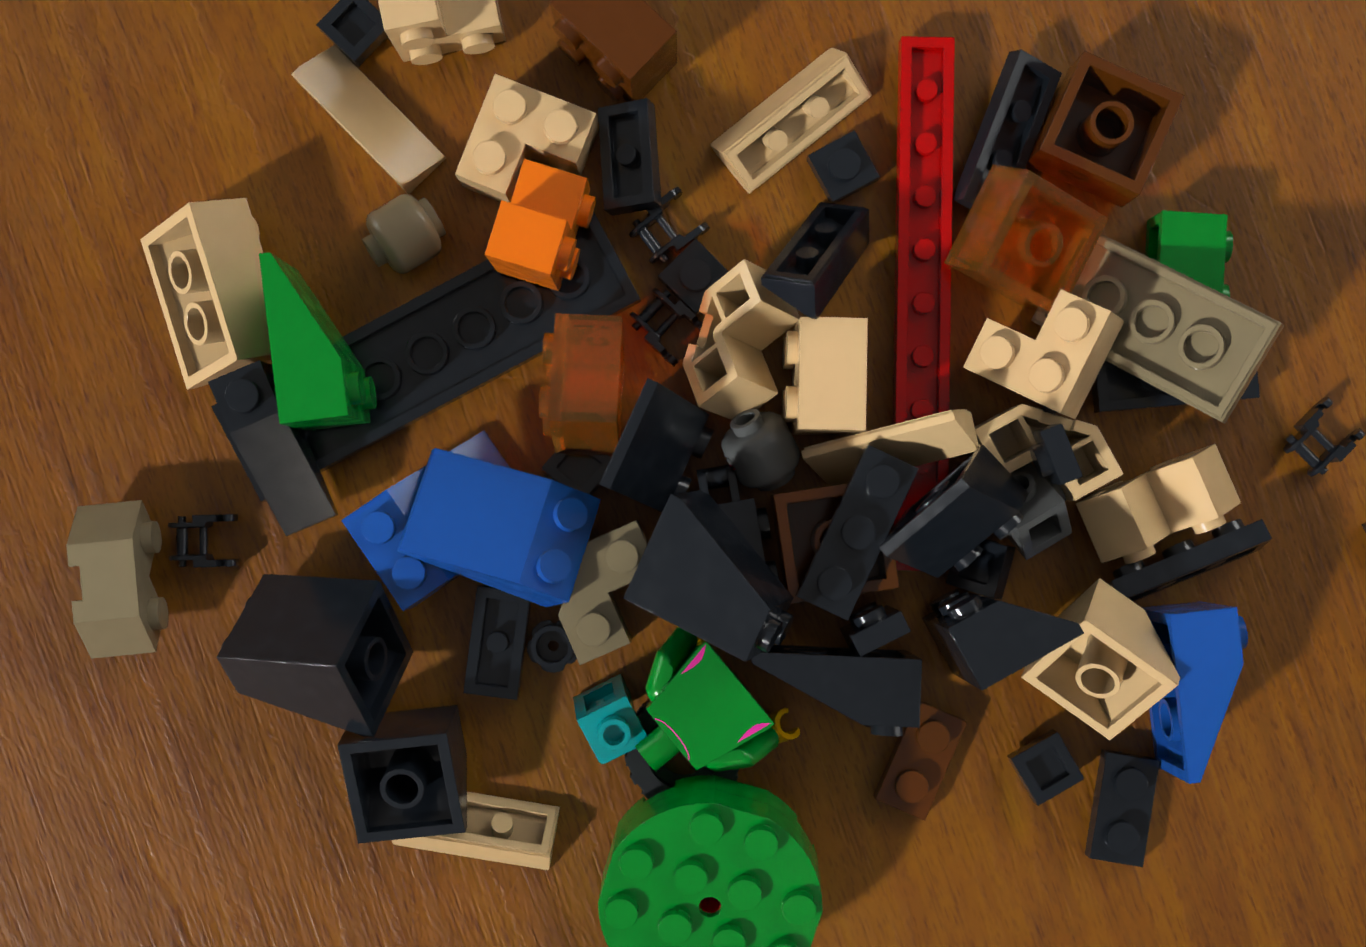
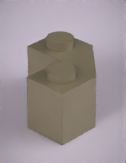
(118, 601)
(592, 613)

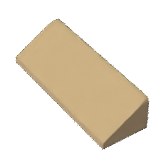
(369, 117)
(791, 119)
(912, 441)
(499, 832)

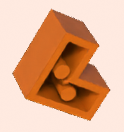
(539, 226)

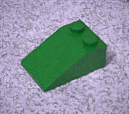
(313, 366)

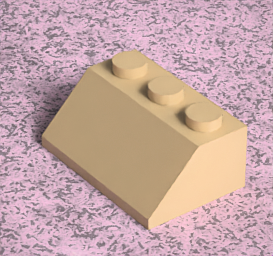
(210, 287)

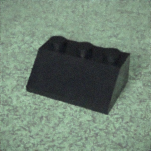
(992, 638)

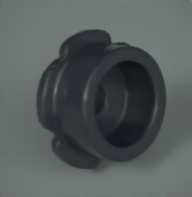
(539, 649)

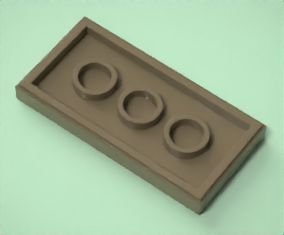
(1176, 328)

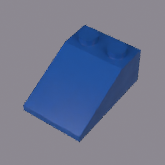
(381, 522)
(500, 527)
(1207, 653)

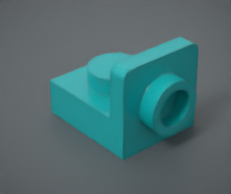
(609, 719)

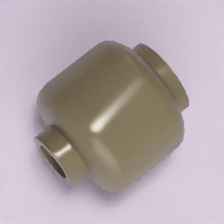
(403, 233)

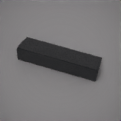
(819, 257)

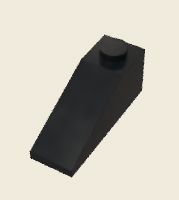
(273, 452)

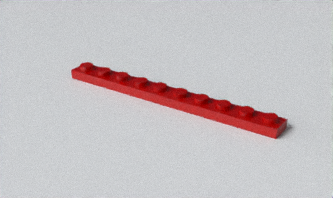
(923, 242)

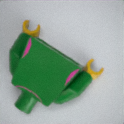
(705, 710)

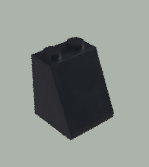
(710, 579)
(319, 649)

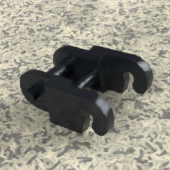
(677, 242)
(653, 337)
(1308, 426)
(202, 559)

